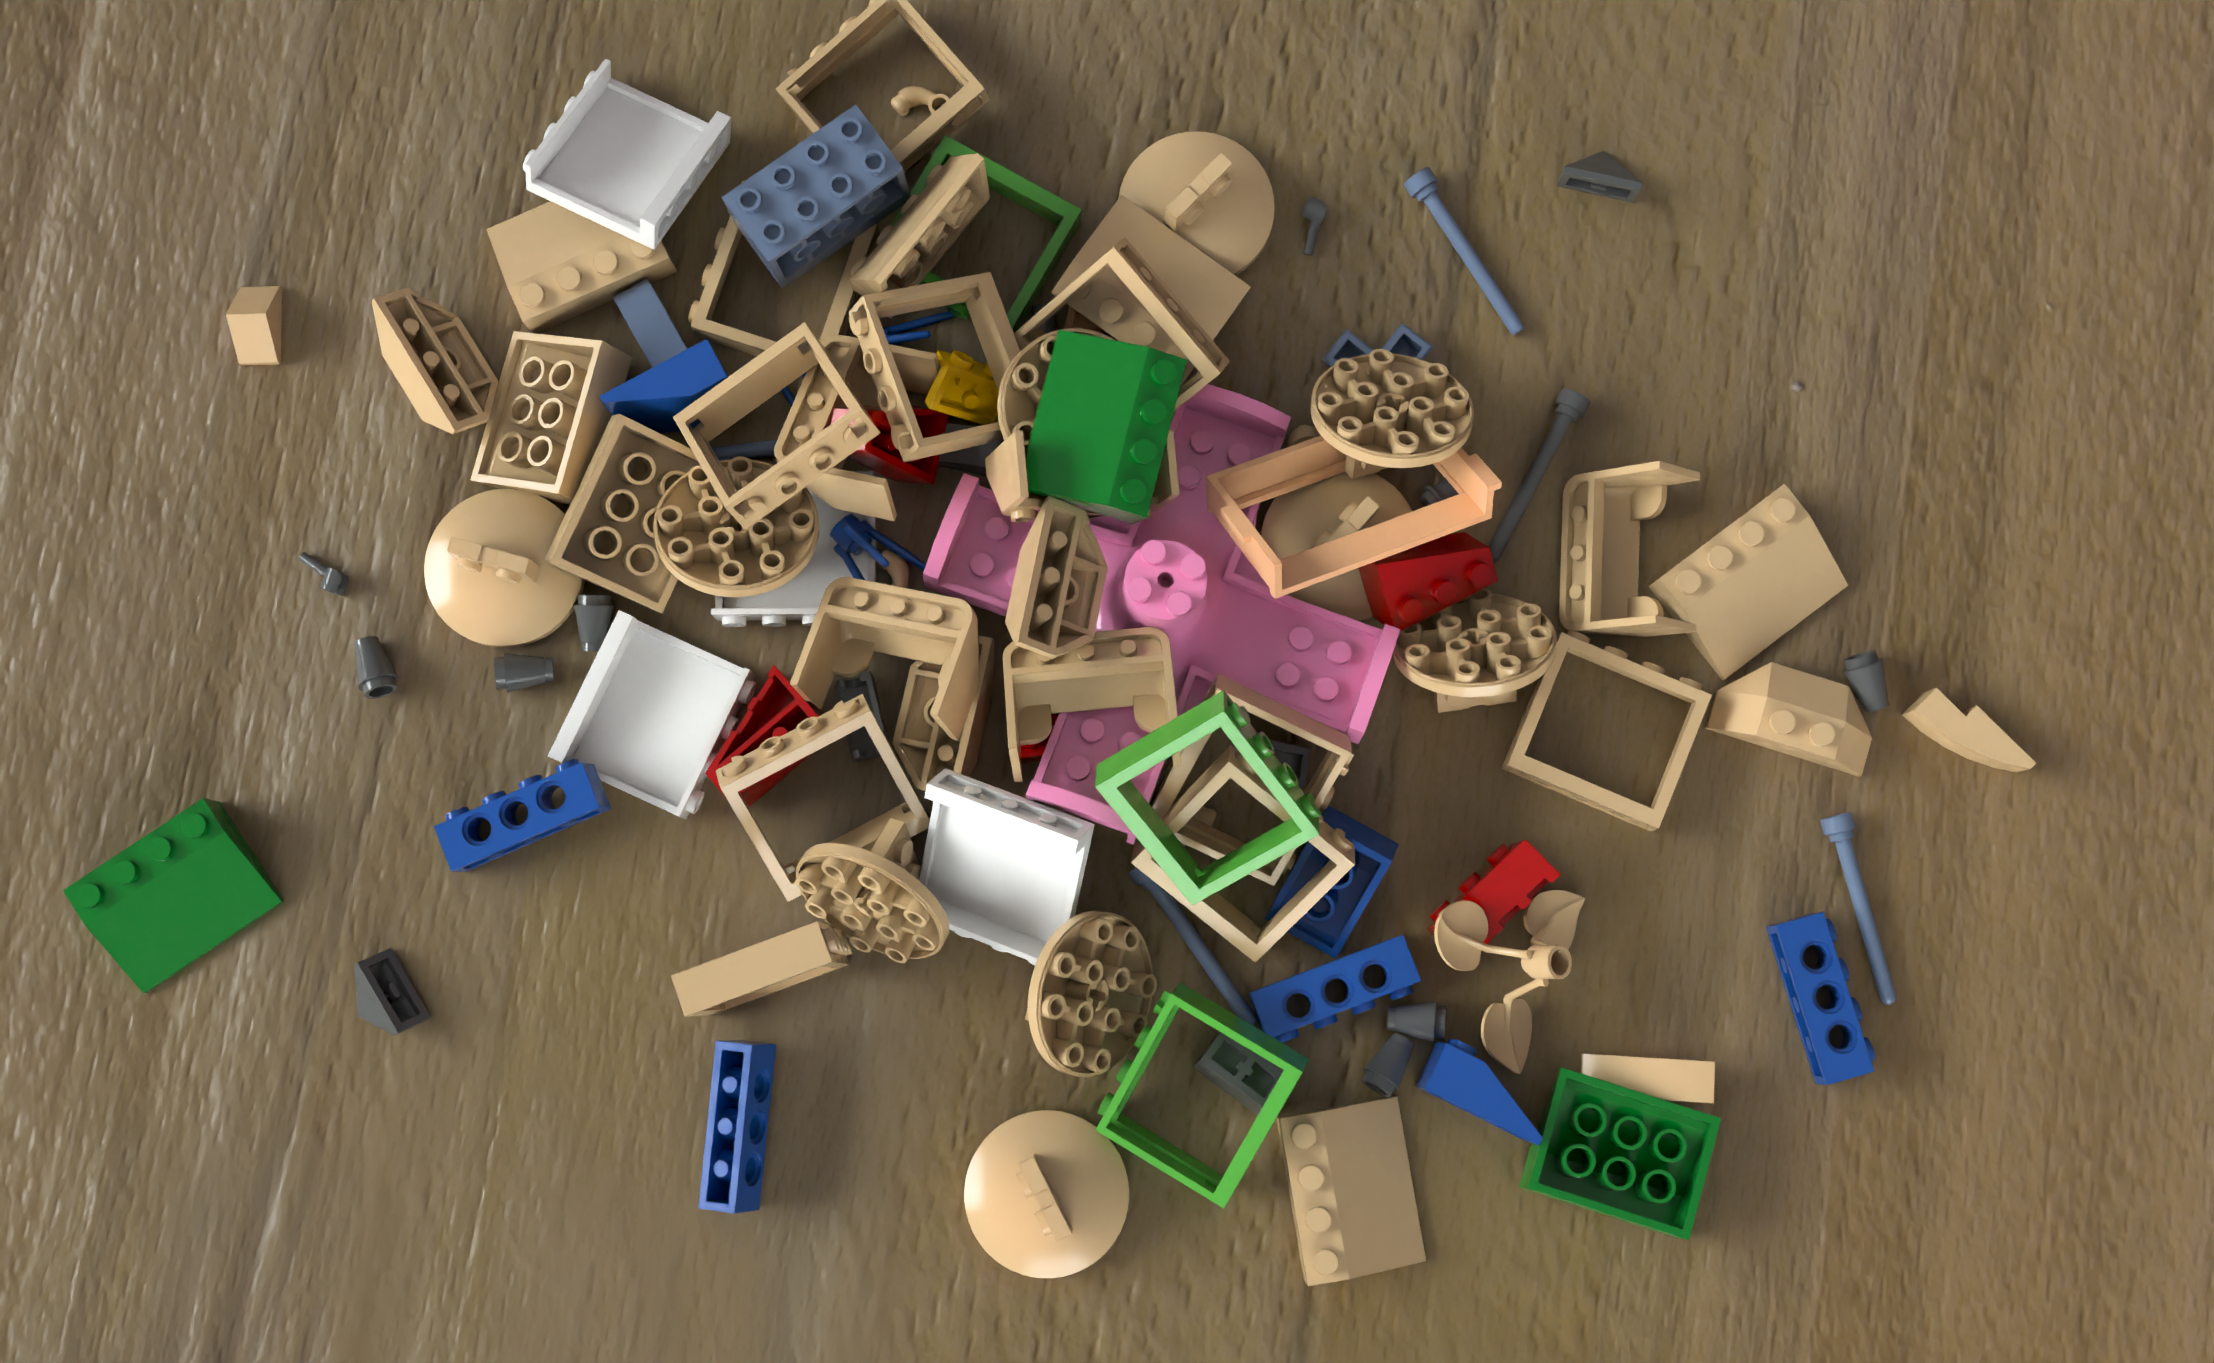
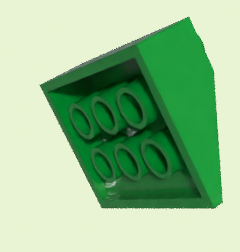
(1103, 424)
(174, 894)
(1621, 1154)

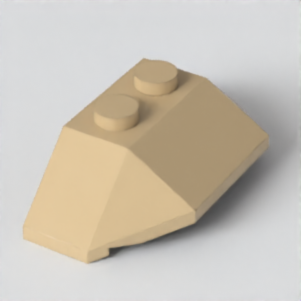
(434, 361)
(1057, 582)
(1794, 716)
(920, 739)

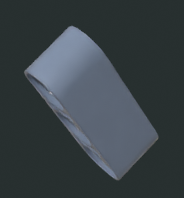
(650, 322)

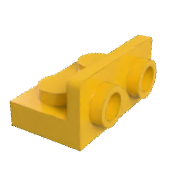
(964, 389)

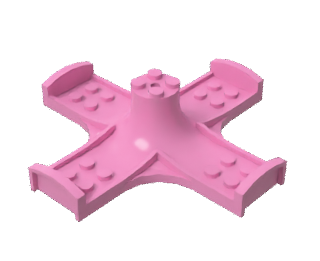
(1191, 584)

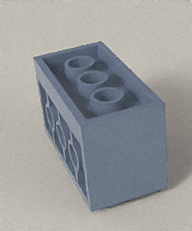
(818, 196)

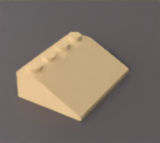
(926, 227)
(569, 264)
(1193, 277)
(548, 414)
(611, 516)
(1751, 582)
(1350, 1190)

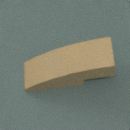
(1966, 732)
(1656, 1077)

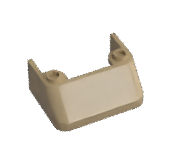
(814, 411)
(1009, 481)
(1604, 546)
(895, 621)
(1107, 673)

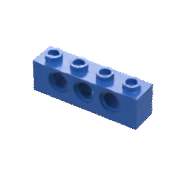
(460, 831)
(1390, 955)
(1801, 983)
(737, 1126)

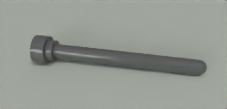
(1569, 408)

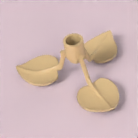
(1460, 939)

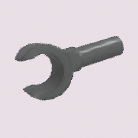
(1316, 212)
(333, 580)

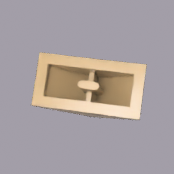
(256, 325)

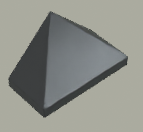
(1600, 176)
(387, 994)

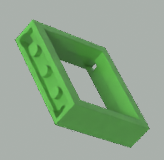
(1029, 196)
(1194, 882)
(1161, 1152)

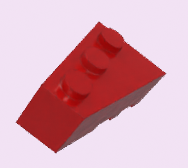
(885, 459)
(1427, 579)
(770, 714)
(1505, 885)

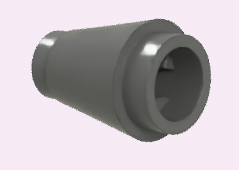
(593, 620)
(374, 669)
(522, 671)
(1867, 679)
(1418, 1020)
(1388, 1066)

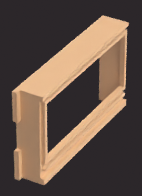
(1318, 460)

